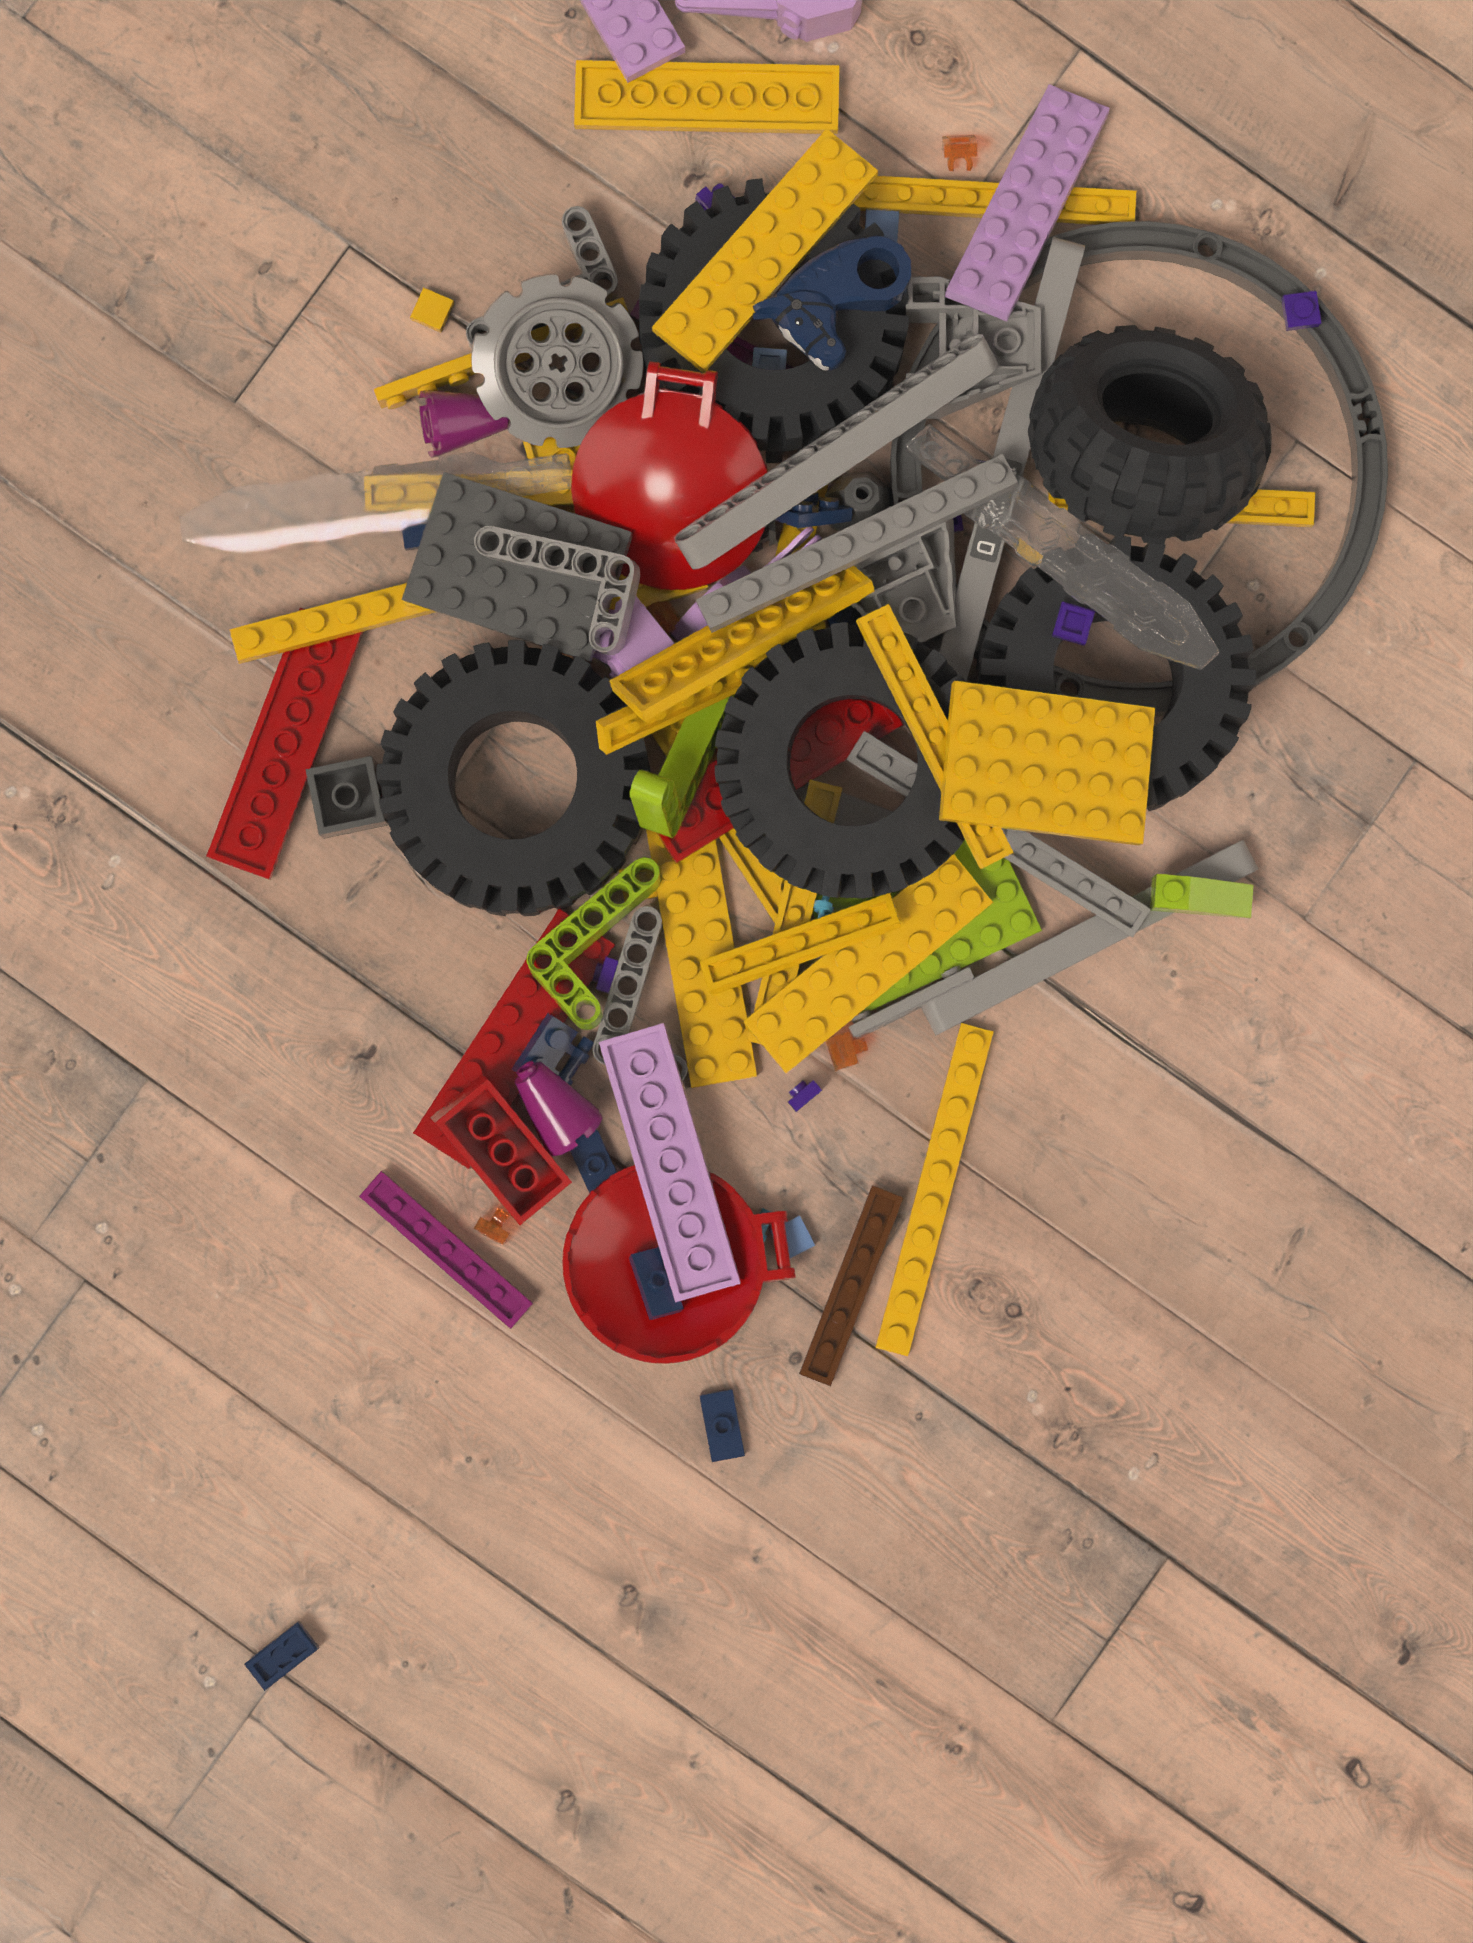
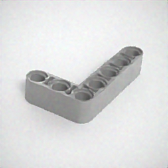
(591, 270)
(573, 567)
(637, 971)

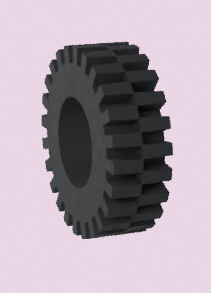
(777, 406)
(1204, 703)
(423, 763)
(759, 784)

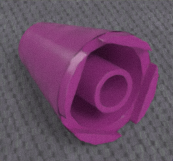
(455, 421)
(555, 1108)

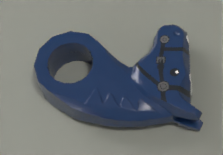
(828, 283)

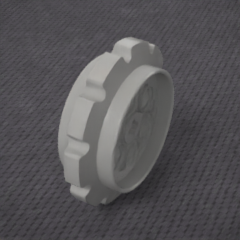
(509, 390)

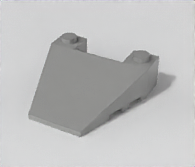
(1013, 342)
(916, 582)

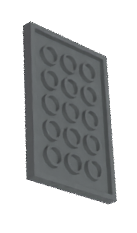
(503, 596)

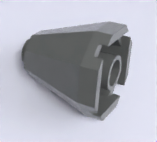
(850, 486)

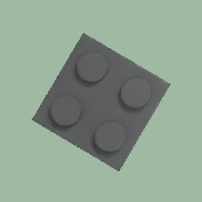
(346, 797)

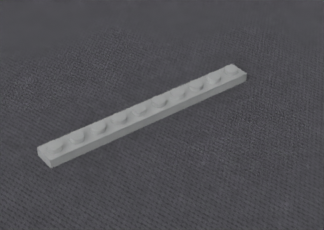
(857, 543)
(1029, 852)

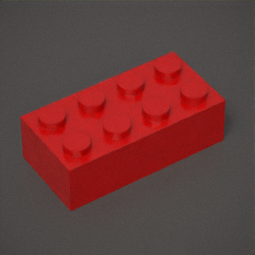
(501, 1149)

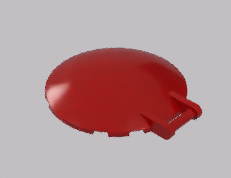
(660, 468)
(605, 1292)

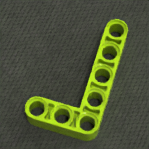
(665, 798)
(587, 935)

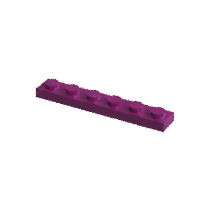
(446, 1249)

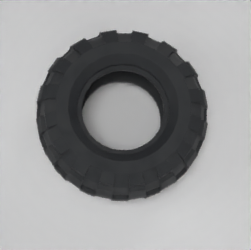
(1138, 482)

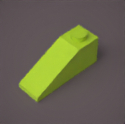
(1200, 896)

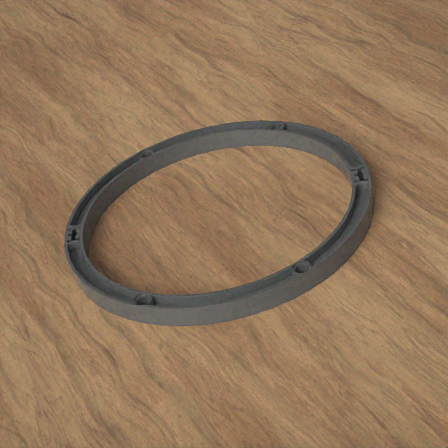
(1346, 374)

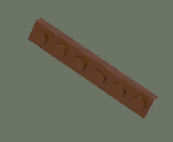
(851, 1285)

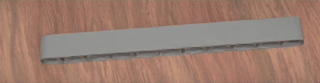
(836, 451)
(1066, 949)

